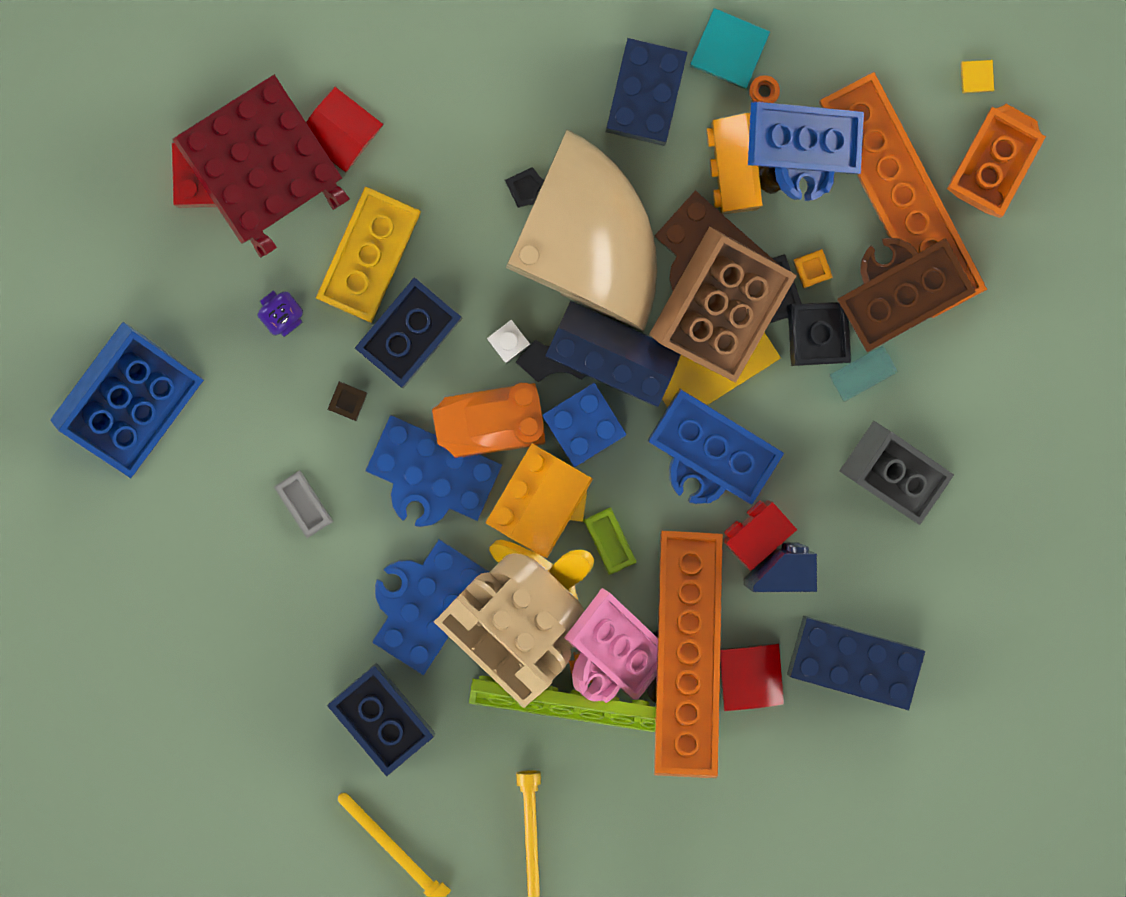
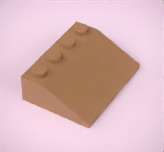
(722, 305)

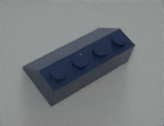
(613, 354)
(785, 570)

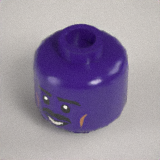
(280, 313)

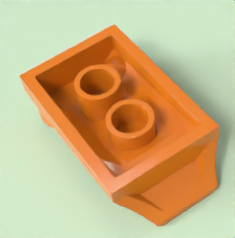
(997, 160)
(490, 421)

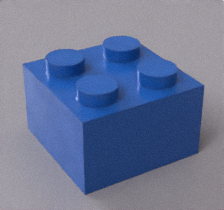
(584, 425)

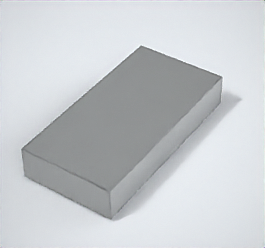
(303, 504)

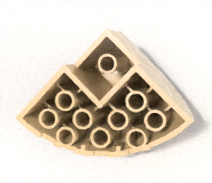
(590, 236)

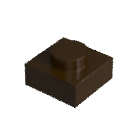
(347, 401)

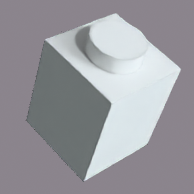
(508, 341)

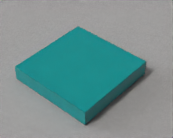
(730, 48)

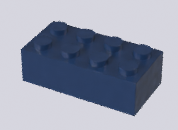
(856, 663)

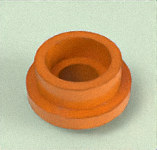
(767, 81)

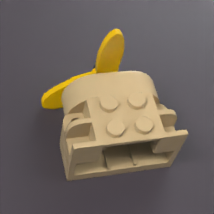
(519, 617)

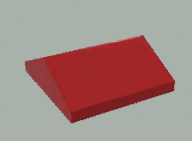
(342, 128)

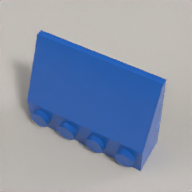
(126, 400)

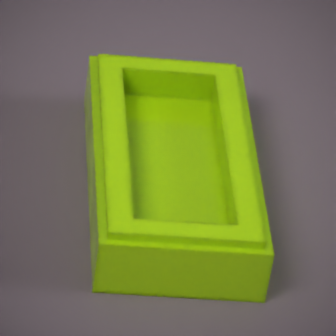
(610, 541)

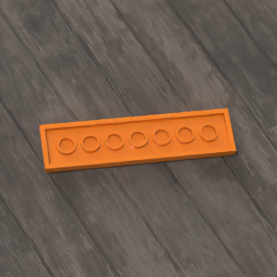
(898, 179)
(688, 655)

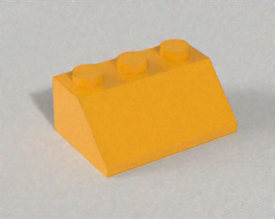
(737, 181)
(539, 501)

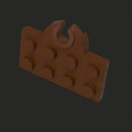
(687, 228)
(903, 290)

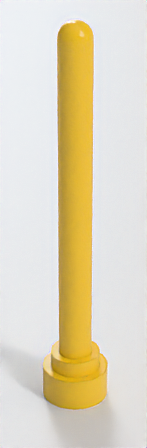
(528, 783)
(431, 887)

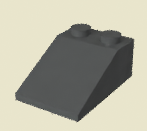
(896, 472)

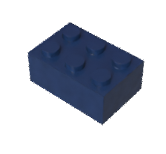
(646, 92)
(408, 333)
(381, 719)

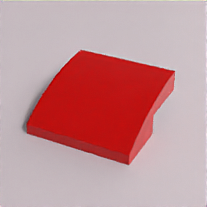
(751, 677)

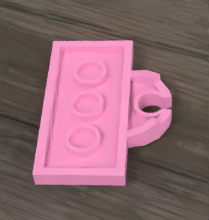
(612, 651)

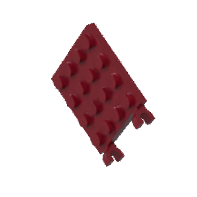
(259, 162)

